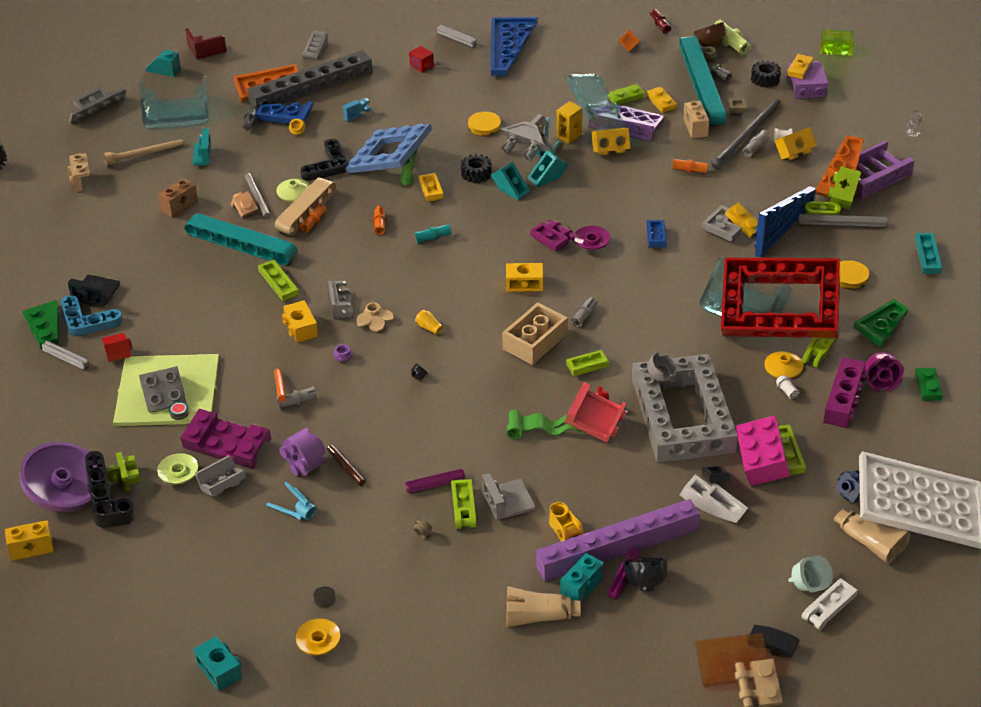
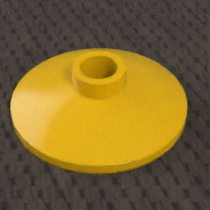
(783, 364)
(318, 637)

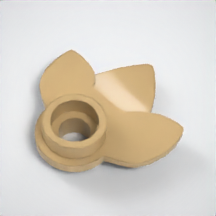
(374, 317)

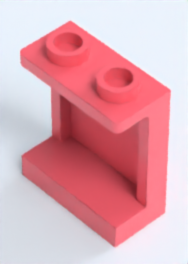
(595, 414)

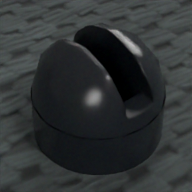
(418, 372)

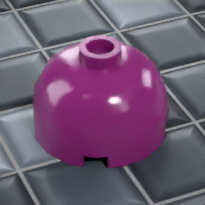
(883, 371)

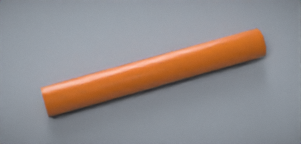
(279, 385)

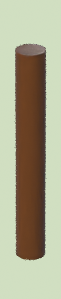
(346, 465)

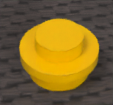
(297, 127)

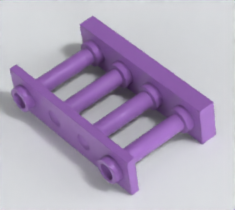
(887, 175)

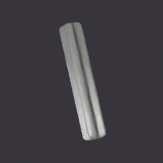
(457, 36)
(65, 355)

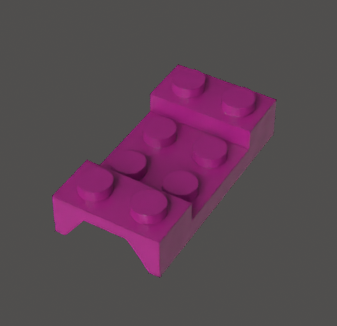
(223, 438)

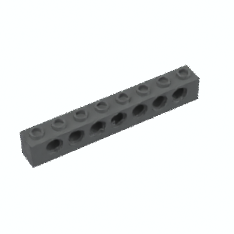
(311, 80)

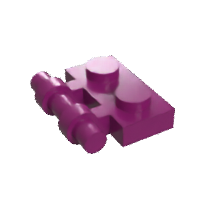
(552, 234)

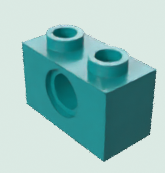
(582, 578)
(218, 663)

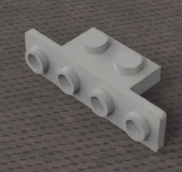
(94, 101)

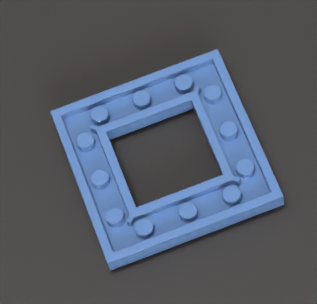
(367, 161)

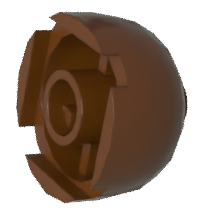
(711, 35)

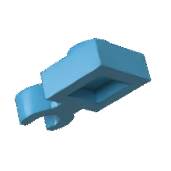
(353, 109)

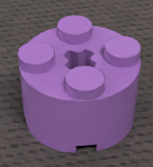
(303, 452)

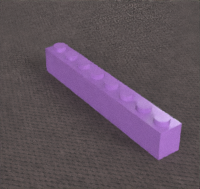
(618, 538)

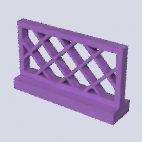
(635, 121)

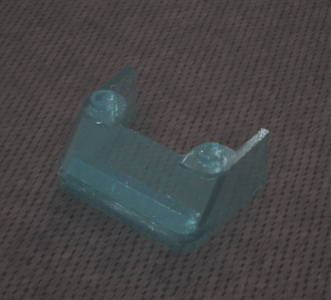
(594, 101)

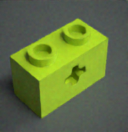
(849, 179)

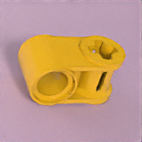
(564, 521)

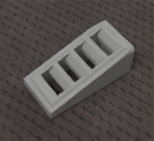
(316, 44)

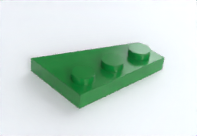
(43, 322)
(881, 322)

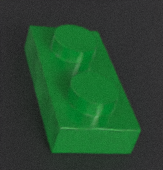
(928, 384)

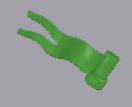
(407, 176)
(520, 424)

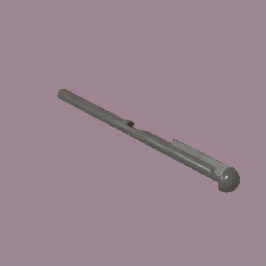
(718, 162)

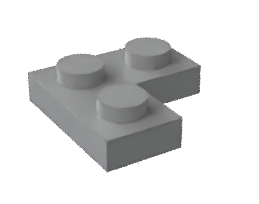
(721, 225)

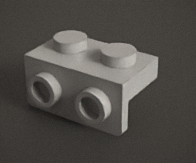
(219, 476)

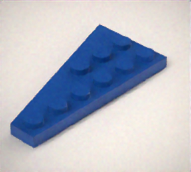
(508, 40)
(779, 219)

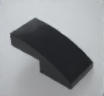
(777, 641)

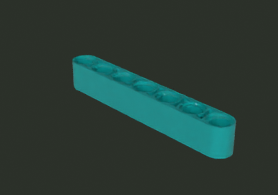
(241, 239)

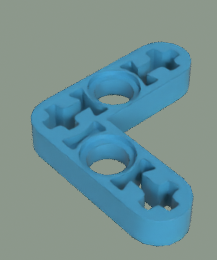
(112, 318)

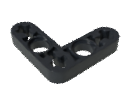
(334, 165)

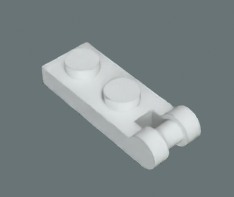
(829, 603)

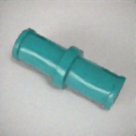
(433, 233)

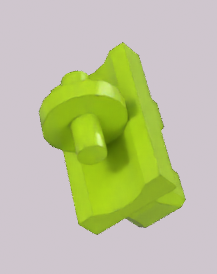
(116, 473)

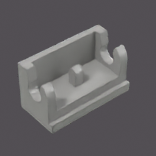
(340, 300)

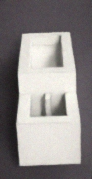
(713, 499)

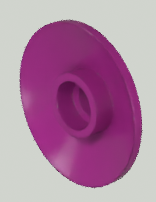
(592, 237)

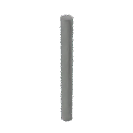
(257, 195)

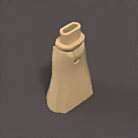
(879, 538)
(533, 607)

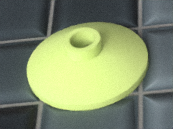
(291, 189)
(177, 468)

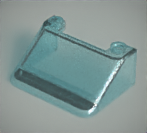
(175, 111)
(753, 301)

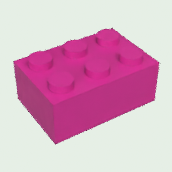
(762, 450)

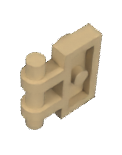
(765, 682)

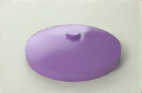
(56, 477)

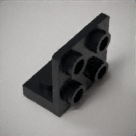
(93, 289)

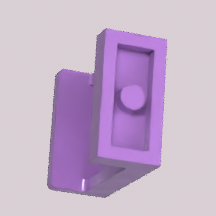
(813, 84)

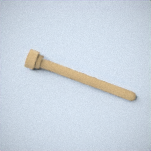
(111, 158)

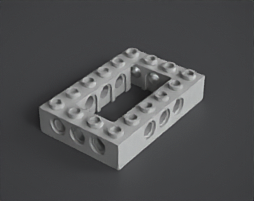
(690, 442)

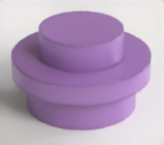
(342, 352)

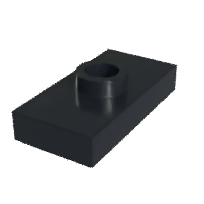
(715, 474)

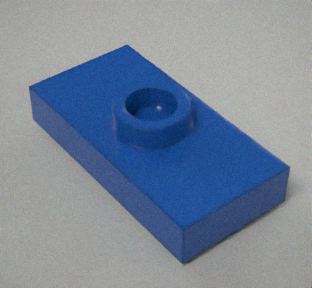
(656, 233)

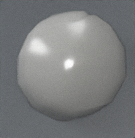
(662, 367)

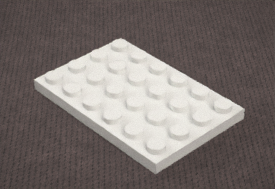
(920, 499)

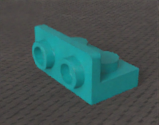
(202, 150)

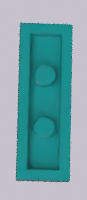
(928, 253)

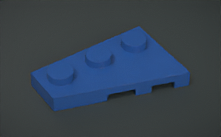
(284, 114)

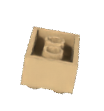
(535, 333)

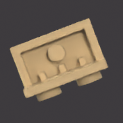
(78, 169)

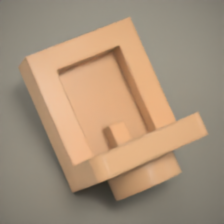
(244, 204)

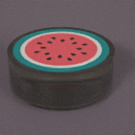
(178, 410)

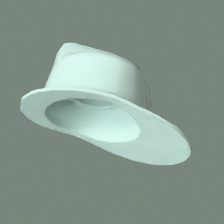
(812, 574)

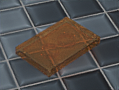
(719, 656)

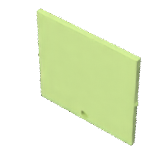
(198, 380)

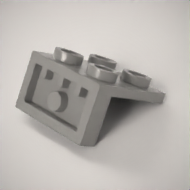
(162, 388)
(507, 498)

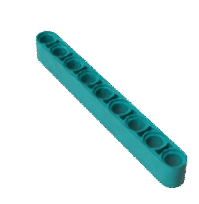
(702, 80)

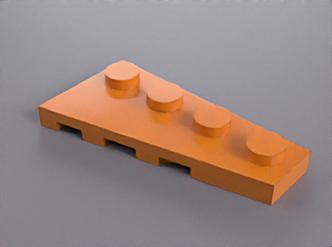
(847, 157)

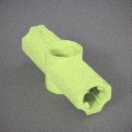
(734, 39)

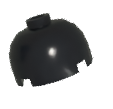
(646, 572)

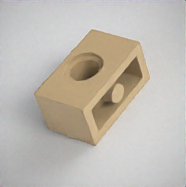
(696, 119)

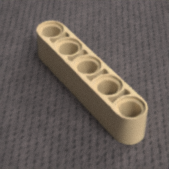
(317, 193)

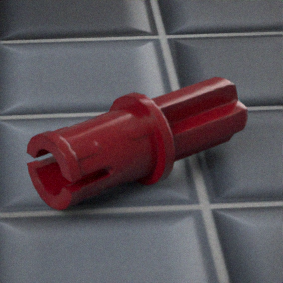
(660, 21)

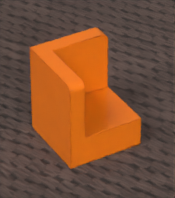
(629, 40)

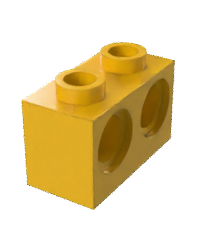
(610, 136)

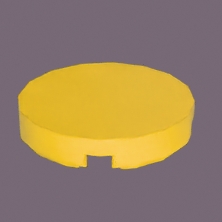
(484, 123)
(853, 274)

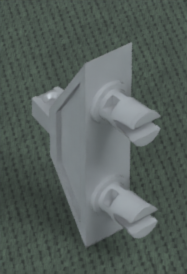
(528, 134)

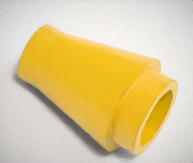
(428, 321)

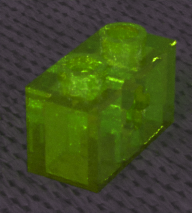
(837, 42)

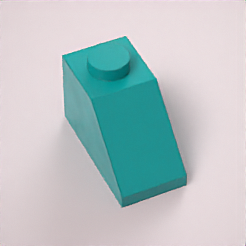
(165, 63)
(547, 169)
(510, 181)

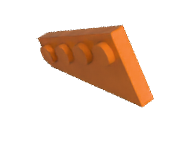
(253, 79)

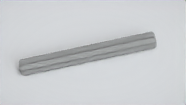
(840, 220)

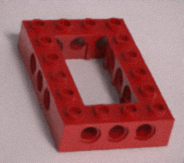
(781, 271)

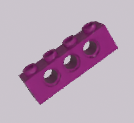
(844, 392)

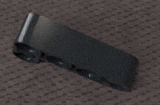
(105, 511)

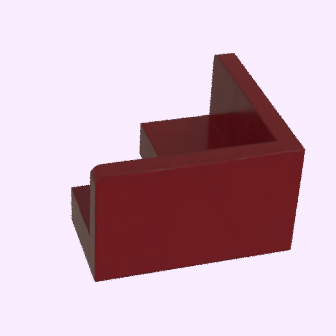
(205, 48)

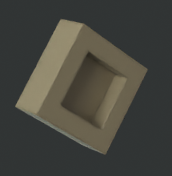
(737, 105)

